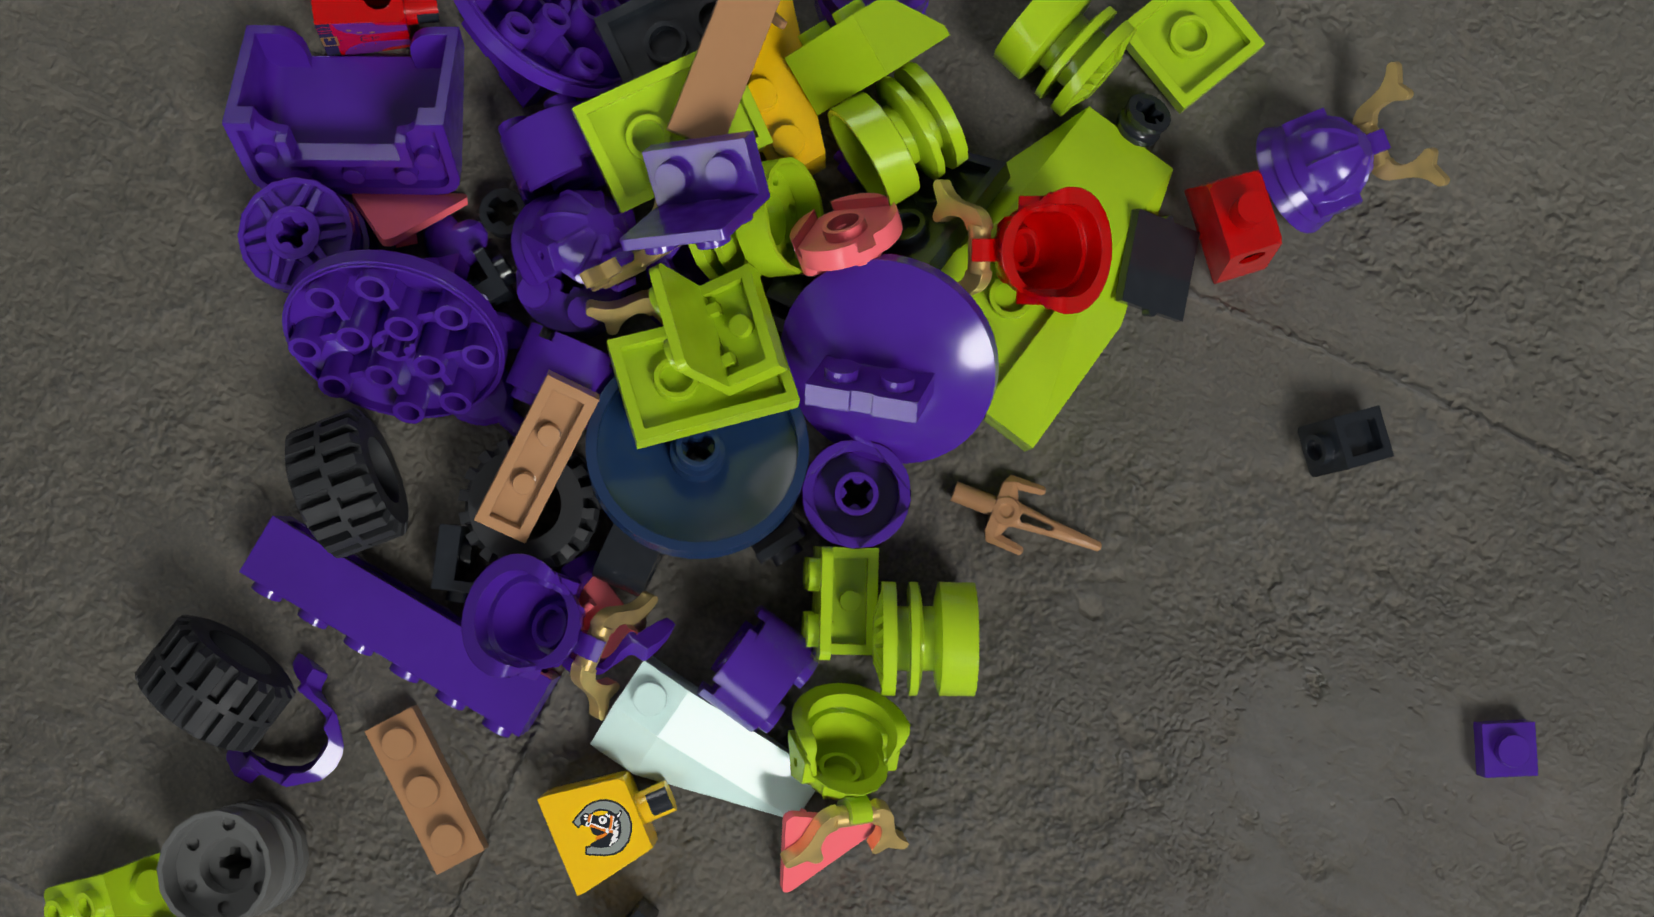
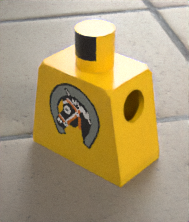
(603, 824)

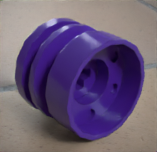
(274, 222)

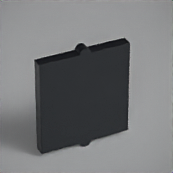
(1157, 265)

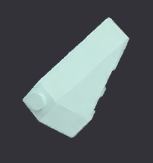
(677, 736)

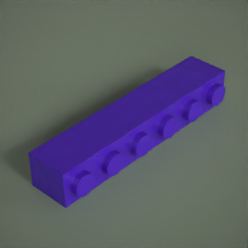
(391, 620)

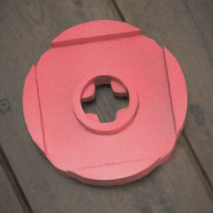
(847, 236)

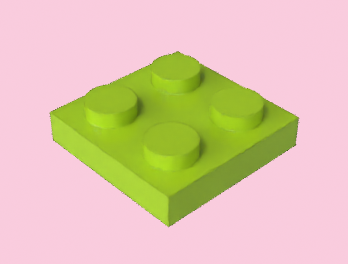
(1190, 46)

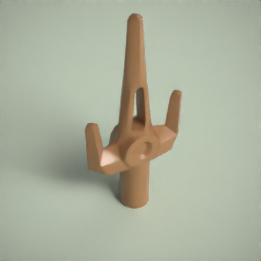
(1005, 512)

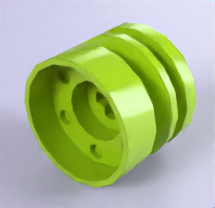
(1066, 46)
(904, 131)
(766, 238)
(928, 638)

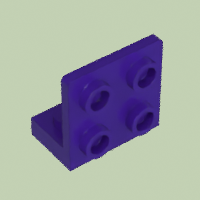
(700, 192)

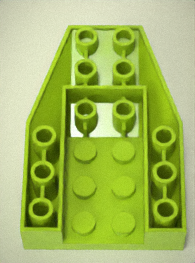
(1039, 349)

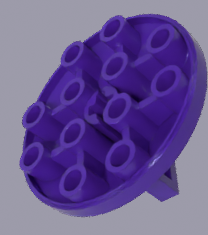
(544, 45)
(395, 333)
(891, 357)

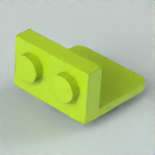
(718, 329)
(842, 600)
(120, 892)

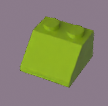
(859, 49)

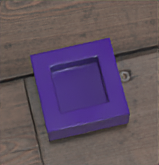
(1505, 748)

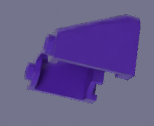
(349, 118)

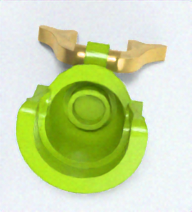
(843, 750)

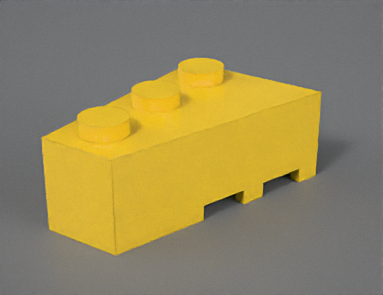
(781, 99)

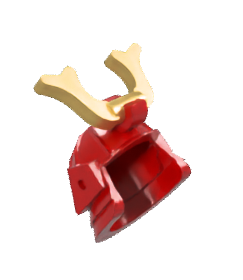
(1046, 250)

